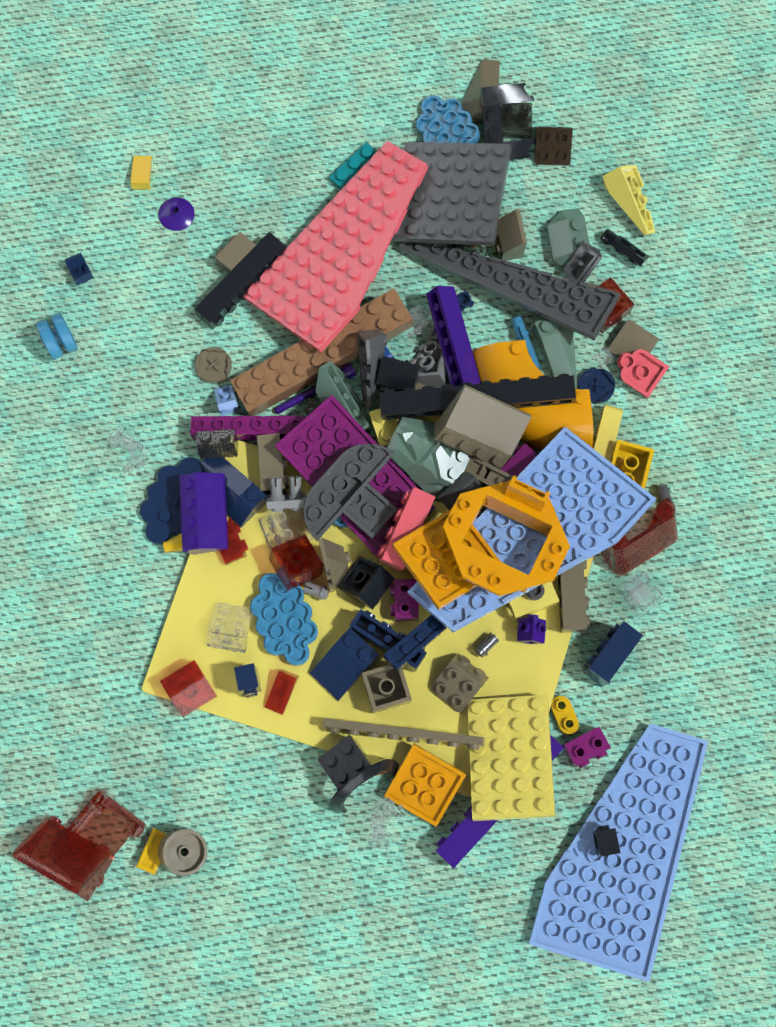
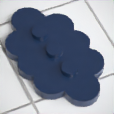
(163, 507)

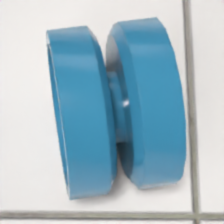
(54, 337)

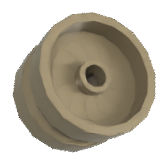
(170, 849)

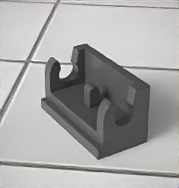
(582, 262)

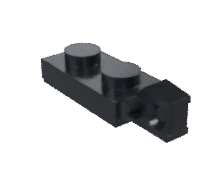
(624, 247)

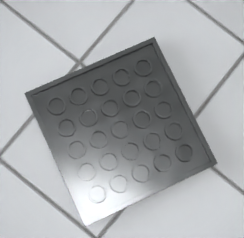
(458, 194)

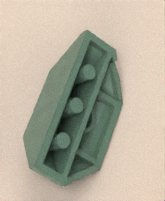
(566, 234)
(334, 382)

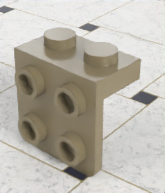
(459, 682)

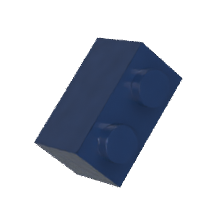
(247, 680)

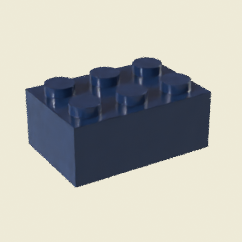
(612, 653)

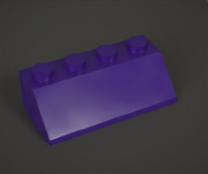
(203, 512)

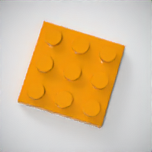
(425, 784)

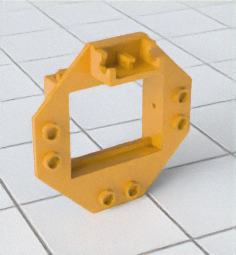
(521, 504)

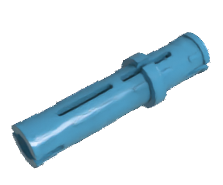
(522, 334)

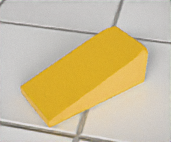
(141, 173)

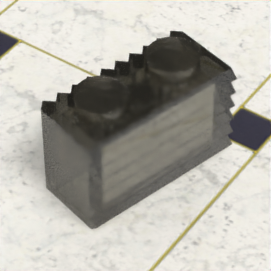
(217, 443)

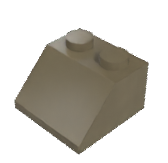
(511, 236)

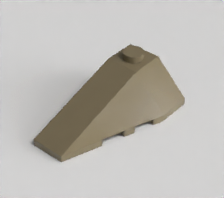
(486, 76)
(334, 561)

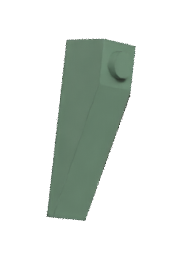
(556, 347)

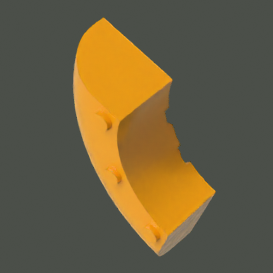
(512, 362)

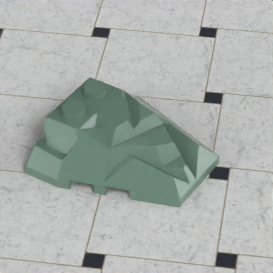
(423, 458)

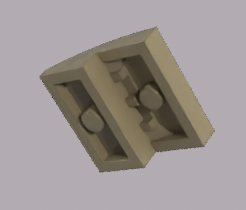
(632, 338)

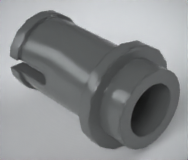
(663, 492)
(482, 648)

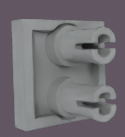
(278, 501)

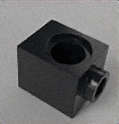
(606, 841)

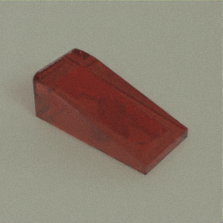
(281, 691)

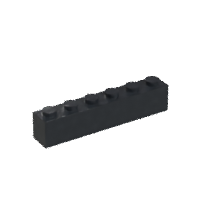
(234, 286)

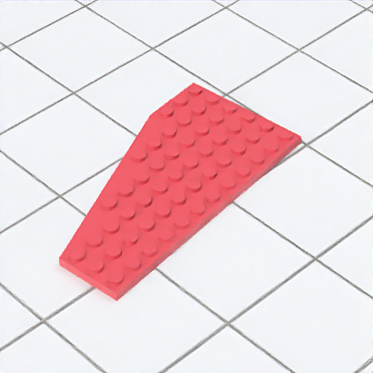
(332, 262)

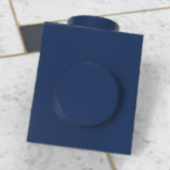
(78, 269)

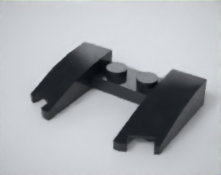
(491, 100)

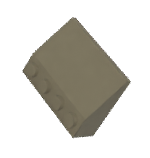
(481, 426)

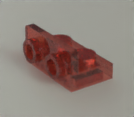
(236, 547)

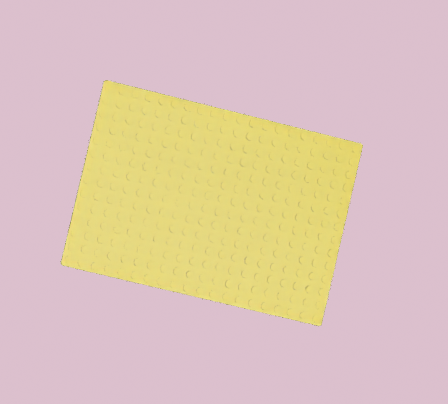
(206, 580)

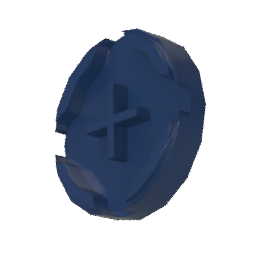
(600, 384)

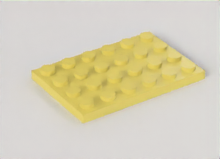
(515, 765)

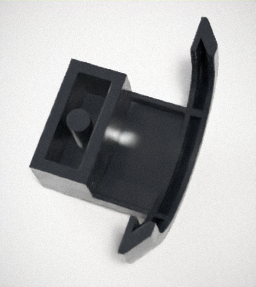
(350, 768)

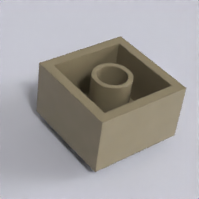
(386, 688)

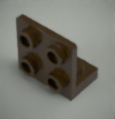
(553, 145)

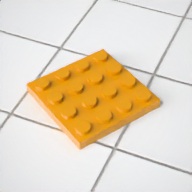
(430, 560)

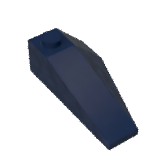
(242, 495)

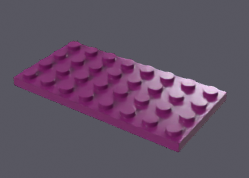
(322, 440)

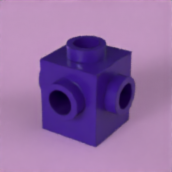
(531, 630)

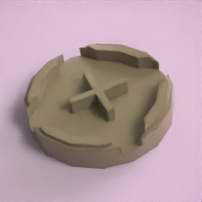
(213, 365)

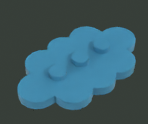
(446, 122)
(284, 620)

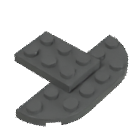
(347, 491)

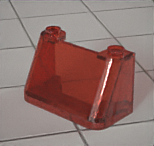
(661, 534)
(107, 822)
(64, 857)

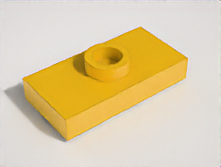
(149, 858)

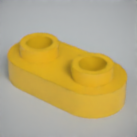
(564, 715)

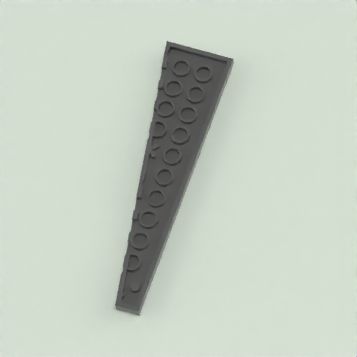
(554, 298)

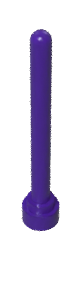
(347, 369)

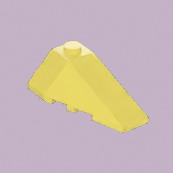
(625, 187)

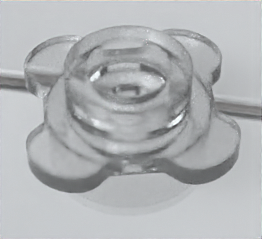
(604, 362)

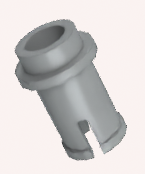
(317, 591)

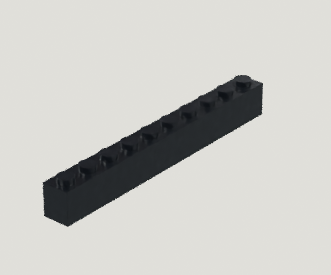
(519, 394)

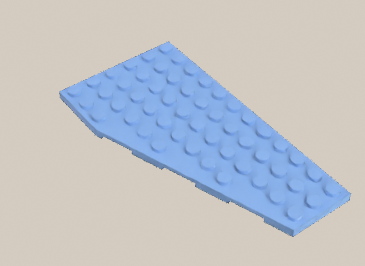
(593, 507)
(616, 904)

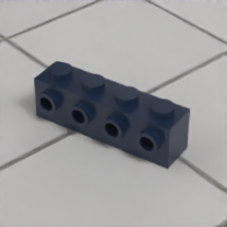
(382, 635)

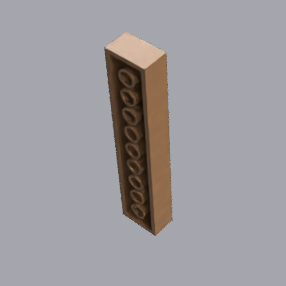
(299, 364)

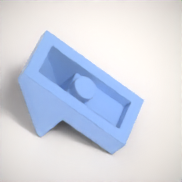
(226, 400)

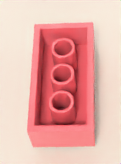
(407, 519)

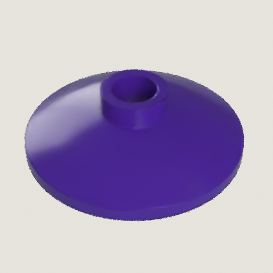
(179, 220)

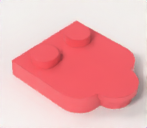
(641, 371)

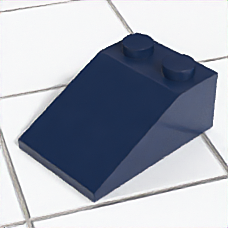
(344, 664)

